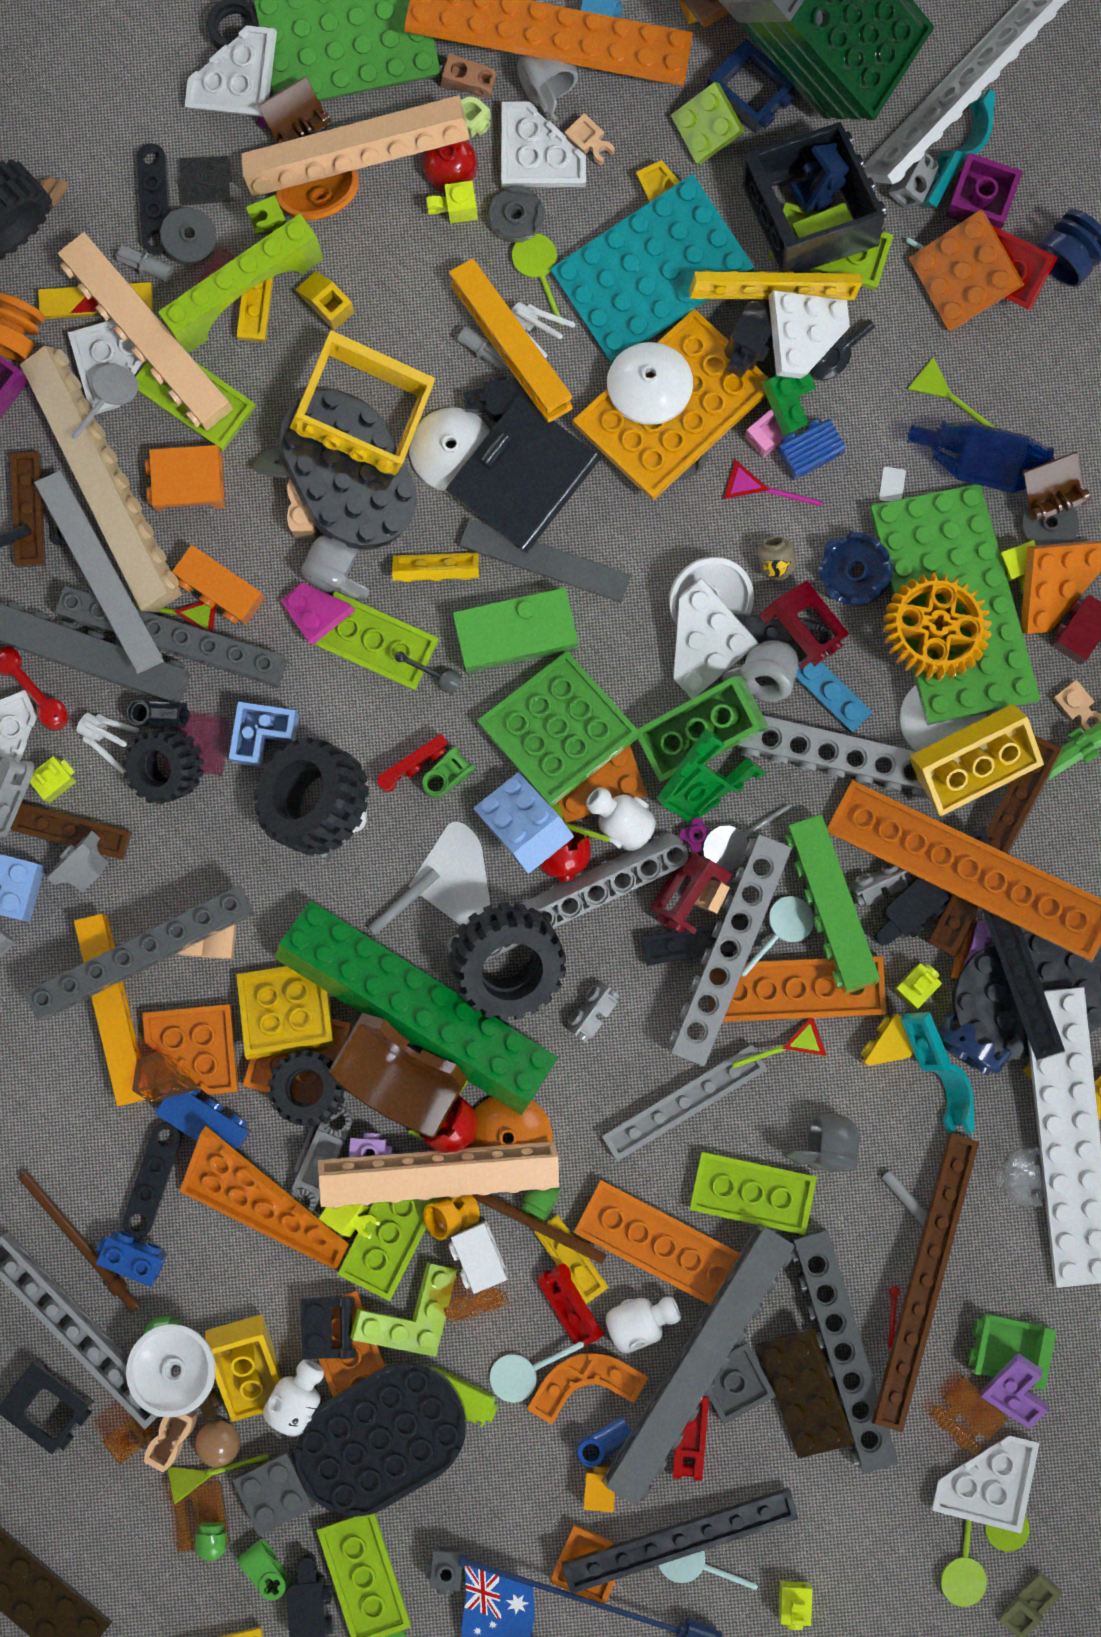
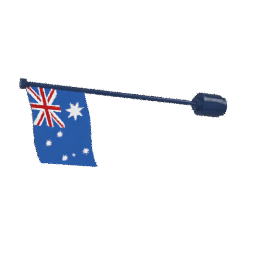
(504, 1605)

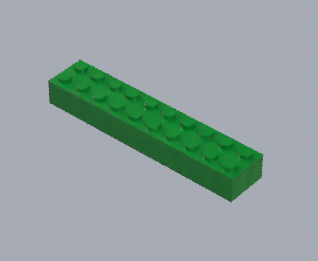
(415, 1006)

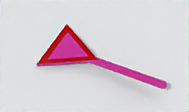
(745, 483)

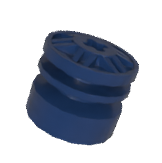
(1077, 246)

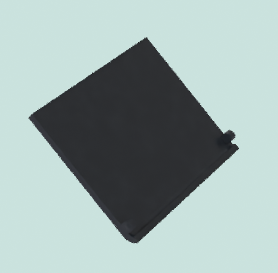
(523, 473)

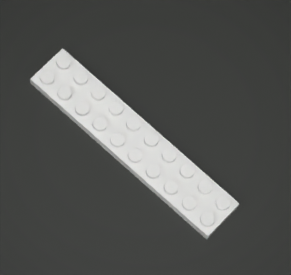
(959, 89)
(1070, 1144)

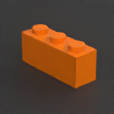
(217, 586)

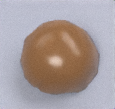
(217, 1443)

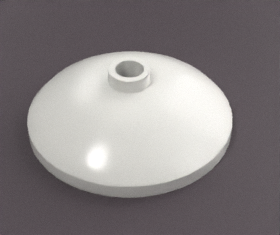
(645, 398)
(428, 448)
(722, 576)
(914, 726)
(151, 1370)

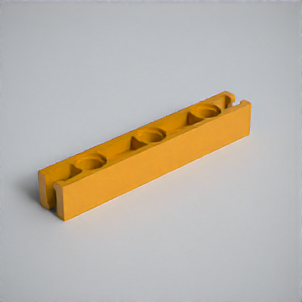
(510, 340)
(111, 1012)

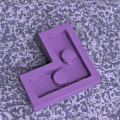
(1010, 1391)

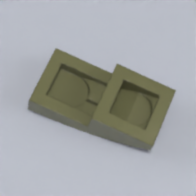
(1030, 1604)

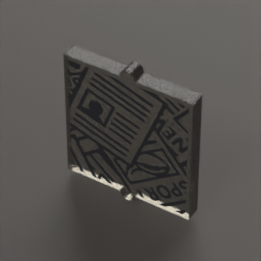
(204, 180)

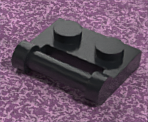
(317, 1327)

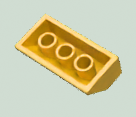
(977, 759)

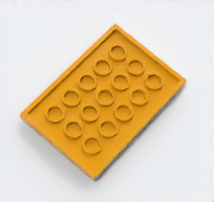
(662, 452)

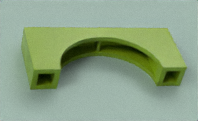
(284, 250)

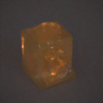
(120, 1446)

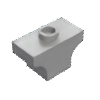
(79, 864)

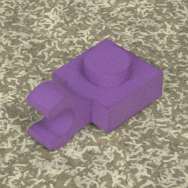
(980, 938)

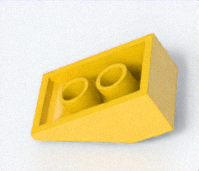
(244, 1365)

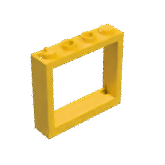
(377, 366)

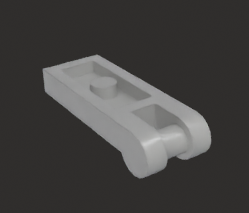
(12, 790)

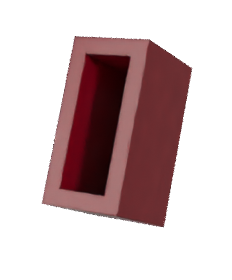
(1082, 631)

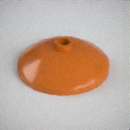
(319, 197)
(497, 1119)

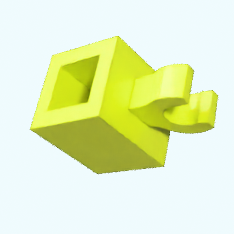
(458, 202)
(1015, 563)
(53, 778)
(918, 985)
(349, 1219)
(795, 1604)

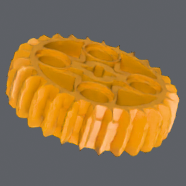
(947, 621)

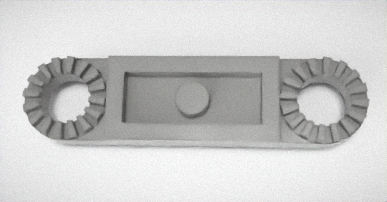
(325, 1145)

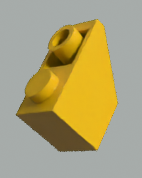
(326, 300)
(889, 1045)

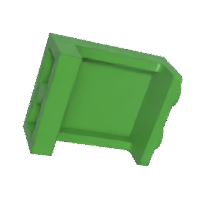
(1002, 1338)

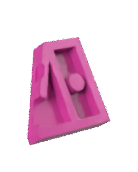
(315, 611)

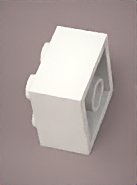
(479, 1257)

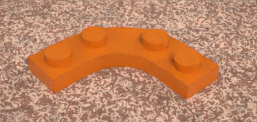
(581, 1371)

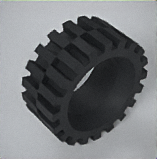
(21, 206)

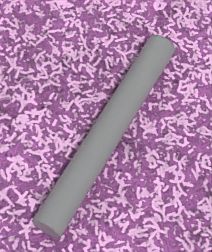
(406, 899)
(905, 1197)

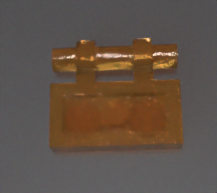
(465, 1309)
(981, 1414)

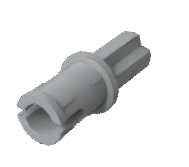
(144, 263)
(481, 347)

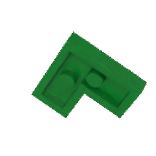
(784, 400)

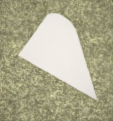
(462, 874)

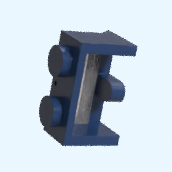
(825, 178)

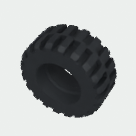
(285, 784)
(517, 993)

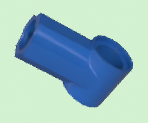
(608, 1440)

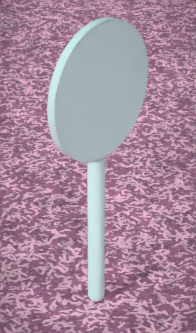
(790, 921)
(515, 1377)
(691, 1566)

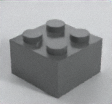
(273, 1492)

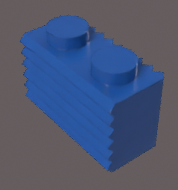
(811, 448)

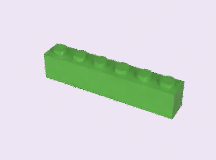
(832, 904)

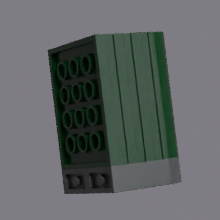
(837, 51)

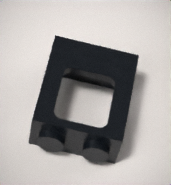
(26, 1390)

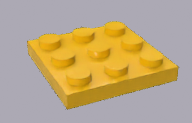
(282, 1013)

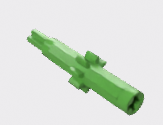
(1081, 746)

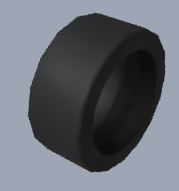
(222, 10)

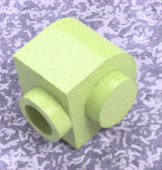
(477, 116)

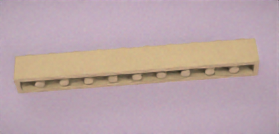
(101, 480)

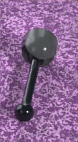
(447, 680)

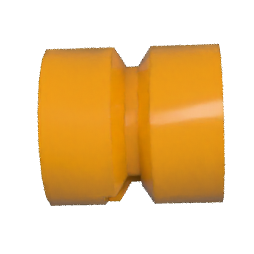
(451, 1215)

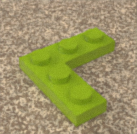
(424, 1330)

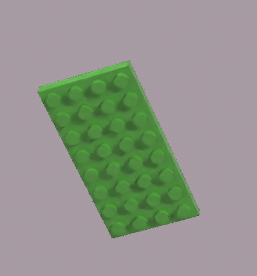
(955, 537)

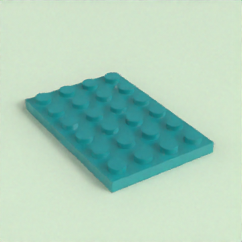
(641, 269)

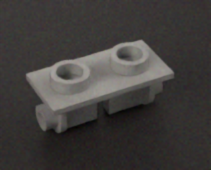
(869, 886)
(598, 999)

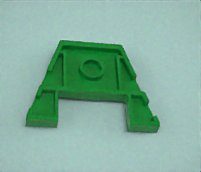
(697, 787)

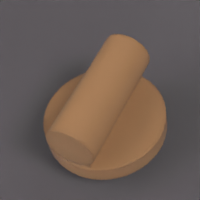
(55, 189)

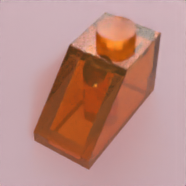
(160, 1078)

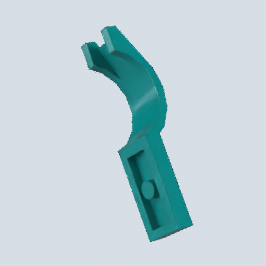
(949, 160)
(933, 1057)

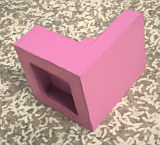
(765, 434)

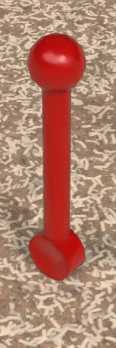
(894, 1292)

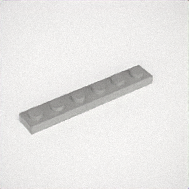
(682, 1104)

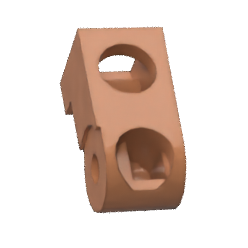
(468, 76)

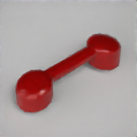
(47, 707)

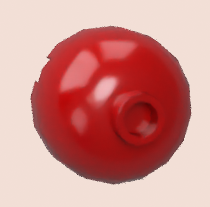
(449, 164)
(569, 859)
(457, 1130)

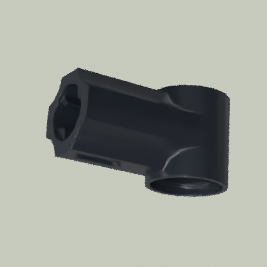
(158, 714)

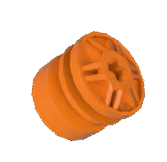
(17, 319)

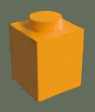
(596, 1495)

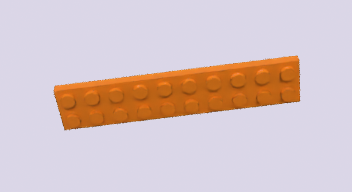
(557, 35)
(969, 869)

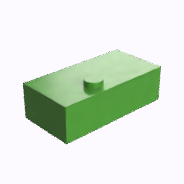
(516, 630)
(724, 710)

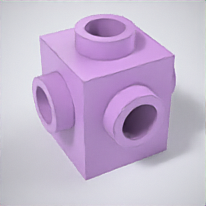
(373, 1141)

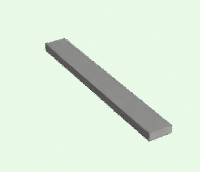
(99, 572)

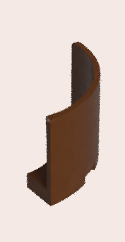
(396, 1079)

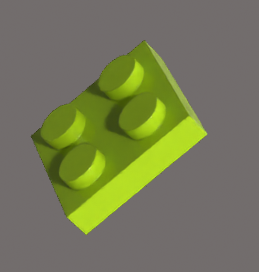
(707, 123)

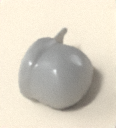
(545, 81)
(329, 565)
(776, 662)

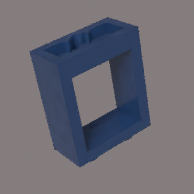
(732, 65)

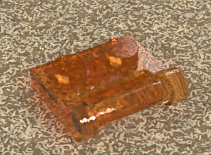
(207, 1507)

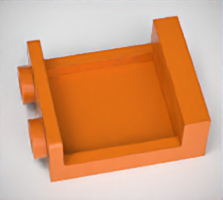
(185, 477)

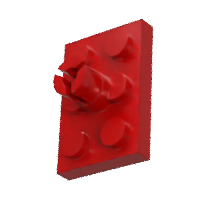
(1031, 264)

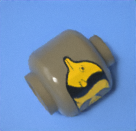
(776, 558)

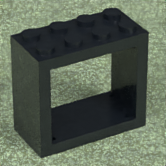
(784, 163)

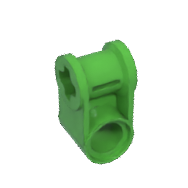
(448, 773)
(262, 1567)

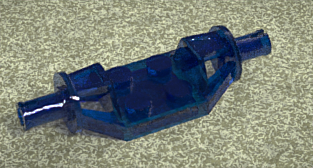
(984, 453)

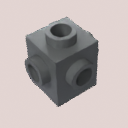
(445, 1558)

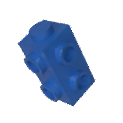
(131, 1258)

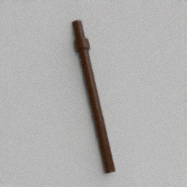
(542, 1227)
(116, 1285)

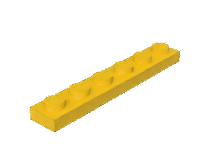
(760, 284)

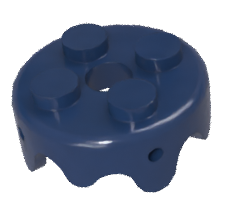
(841, 557)
(964, 1046)

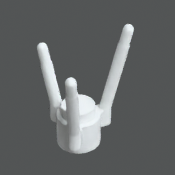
(528, 319)
(94, 728)

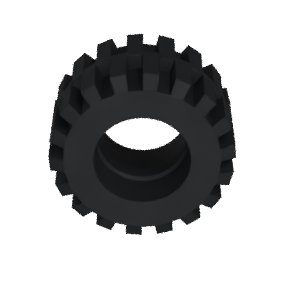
(143, 769)
(282, 1083)

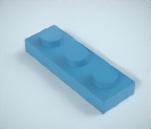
(833, 695)

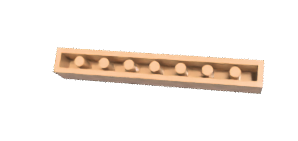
(355, 146)
(145, 331)
(438, 1174)

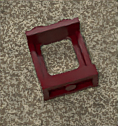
(787, 609)
(700, 871)

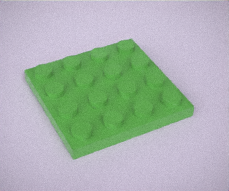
(558, 728)

